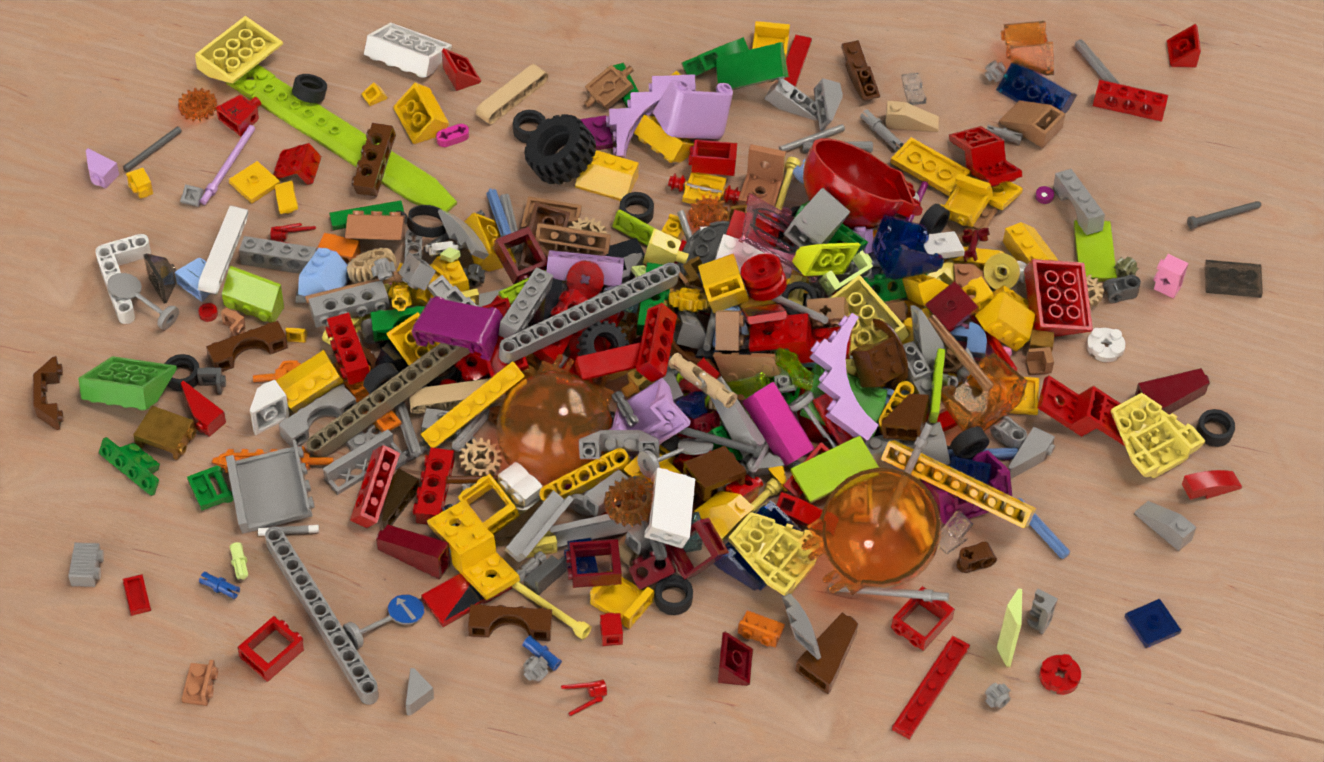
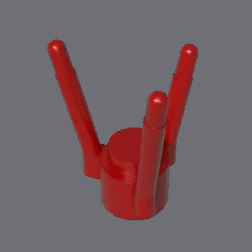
(280, 233)
(595, 689)

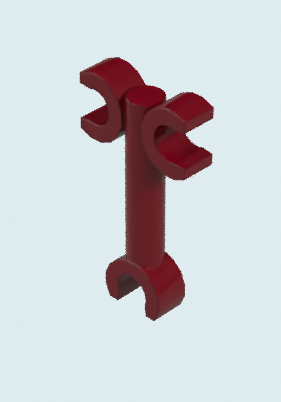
(973, 237)

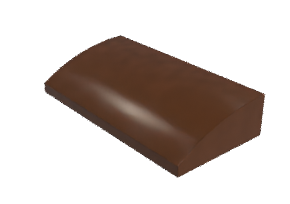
(544, 215)

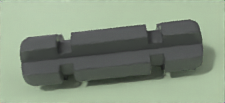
(625, 408)

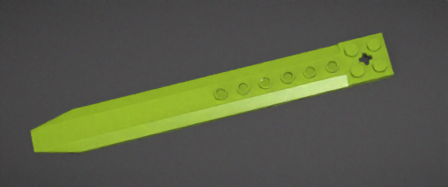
(340, 137)

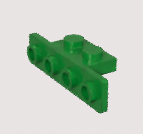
(133, 463)

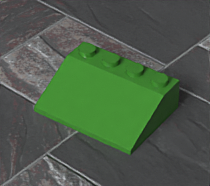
(126, 382)
(869, 398)

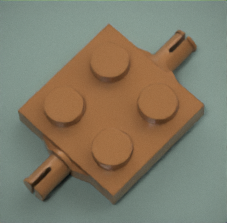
(609, 87)

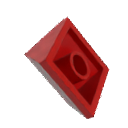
(1184, 48)
(459, 70)

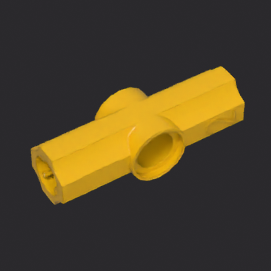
(401, 296)

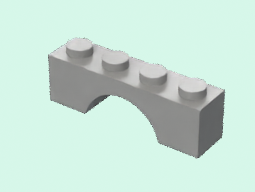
(1088, 212)
(330, 405)

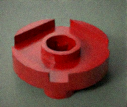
(588, 269)
(1061, 663)

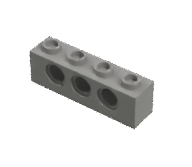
(275, 254)
(355, 300)
(526, 303)

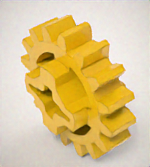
(688, 299)

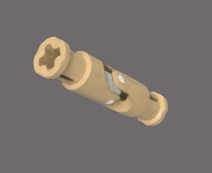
(702, 380)

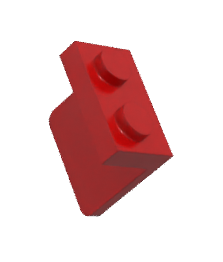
(298, 160)

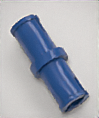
(219, 585)
(539, 650)

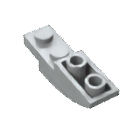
(919, 372)

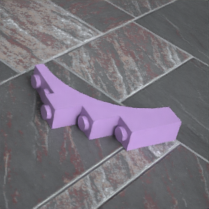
(625, 120)
(831, 356)

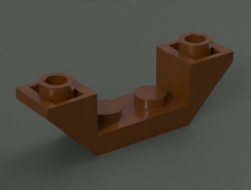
(47, 374)

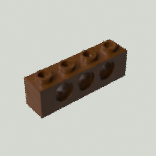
(376, 168)

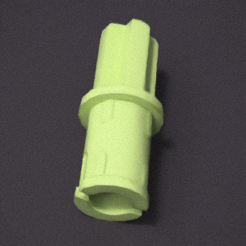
(239, 560)

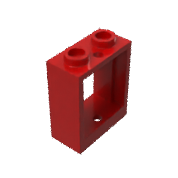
(713, 157)
(938, 608)
(256, 662)

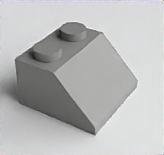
(690, 330)

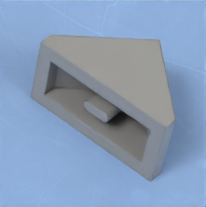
(418, 692)

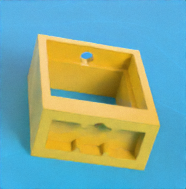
(499, 519)

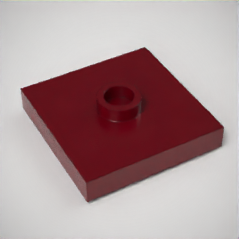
(952, 306)

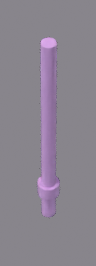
(212, 187)

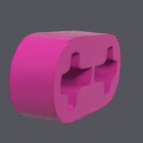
(452, 135)

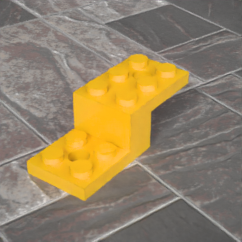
(473, 550)

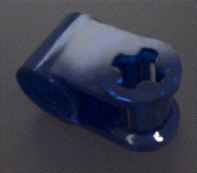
(693, 404)

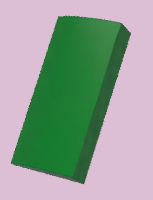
(752, 66)

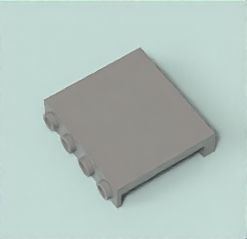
(270, 488)

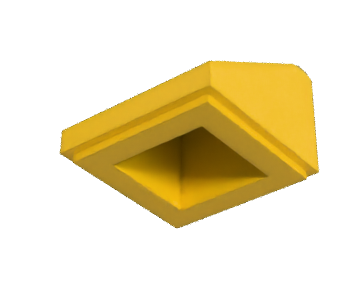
(374, 94)
(296, 335)
(779, 474)

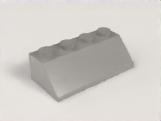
(935, 448)

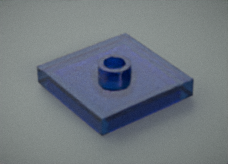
(1152, 623)

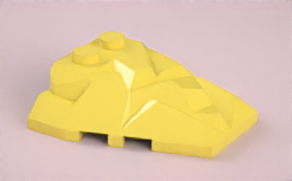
(1153, 437)
(774, 551)

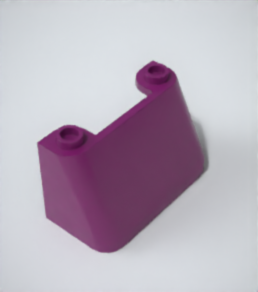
(458, 326)
(950, 503)

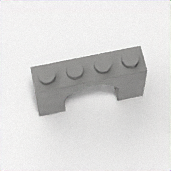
(595, 505)

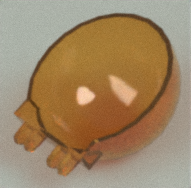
(548, 416)
(876, 530)

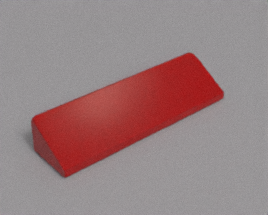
(607, 361)

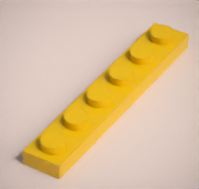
(473, 405)

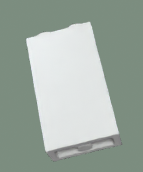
(671, 508)

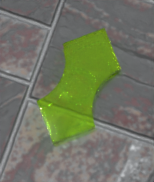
(798, 373)

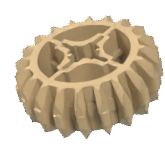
(360, 267)

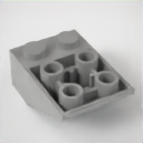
(817, 220)

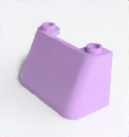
(694, 113)

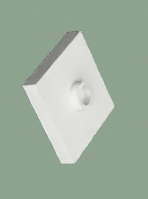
(945, 244)

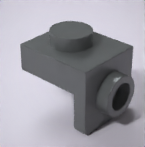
(211, 376)

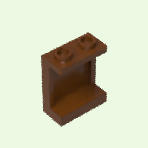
(713, 471)

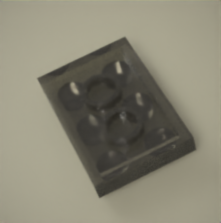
(1233, 278)

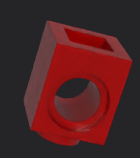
(611, 629)

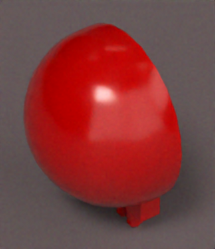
(858, 182)

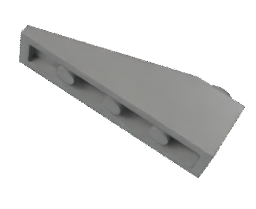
(738, 422)

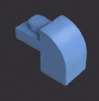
(974, 337)

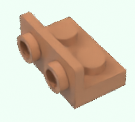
(199, 683)

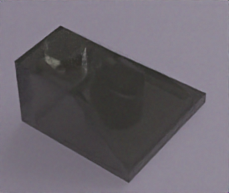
(161, 275)

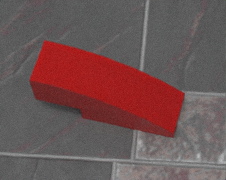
(1210, 483)

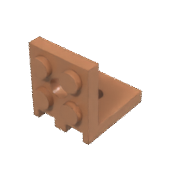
(762, 175)

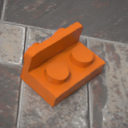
(760, 629)

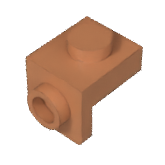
(233, 320)

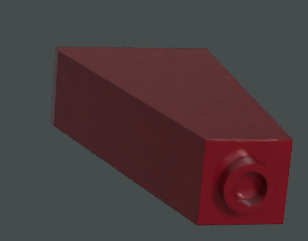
(1175, 390)
(415, 550)

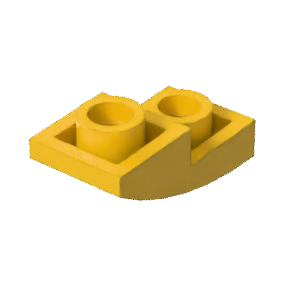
(286, 197)

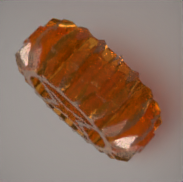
(630, 494)

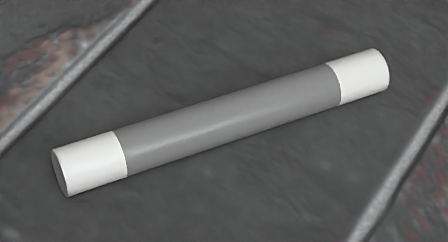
(293, 529)

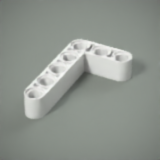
(109, 259)

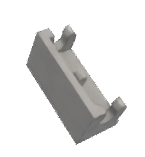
(1043, 609)

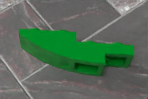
(708, 60)

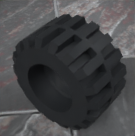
(602, 329)

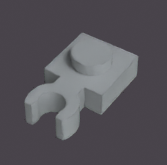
(362, 438)

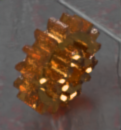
(197, 104)
(701, 209)

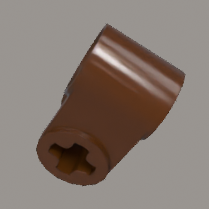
(976, 557)

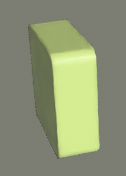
(450, 254)

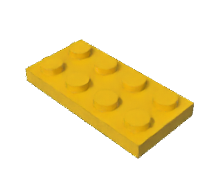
(928, 166)

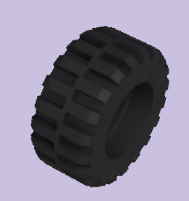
(569, 161)

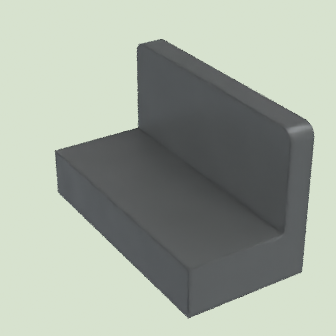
(546, 574)

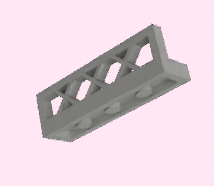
(356, 460)
(537, 526)
(593, 527)

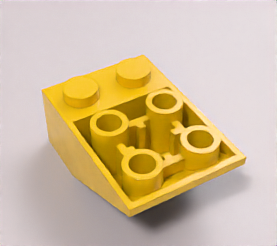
(723, 283)

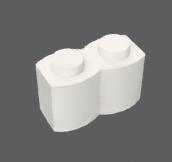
(519, 484)

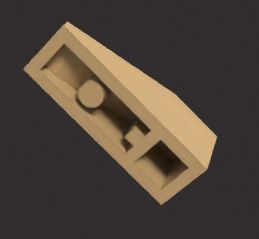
(909, 117)

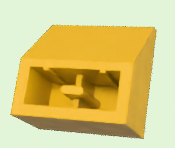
(922, 288)

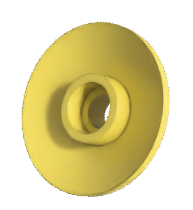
(993, 271)

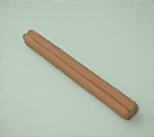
(961, 354)

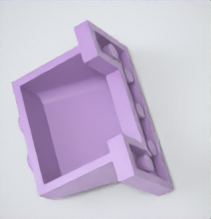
(655, 412)

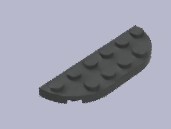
(704, 244)

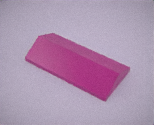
(778, 424)

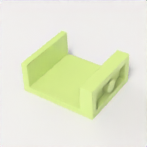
(830, 282)

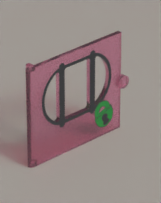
(751, 233)

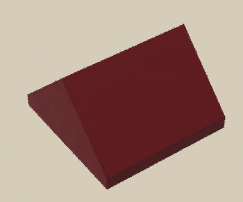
(734, 661)

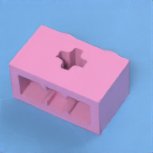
(1170, 275)

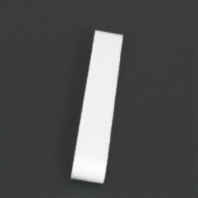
(223, 250)

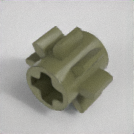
(1126, 267)

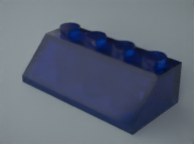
(1034, 87)

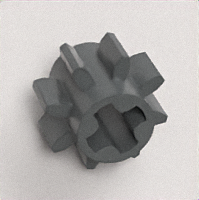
(474, 274)

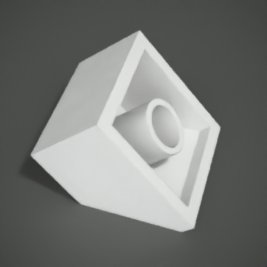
(268, 407)

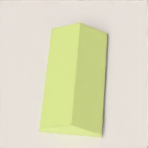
(1010, 628)

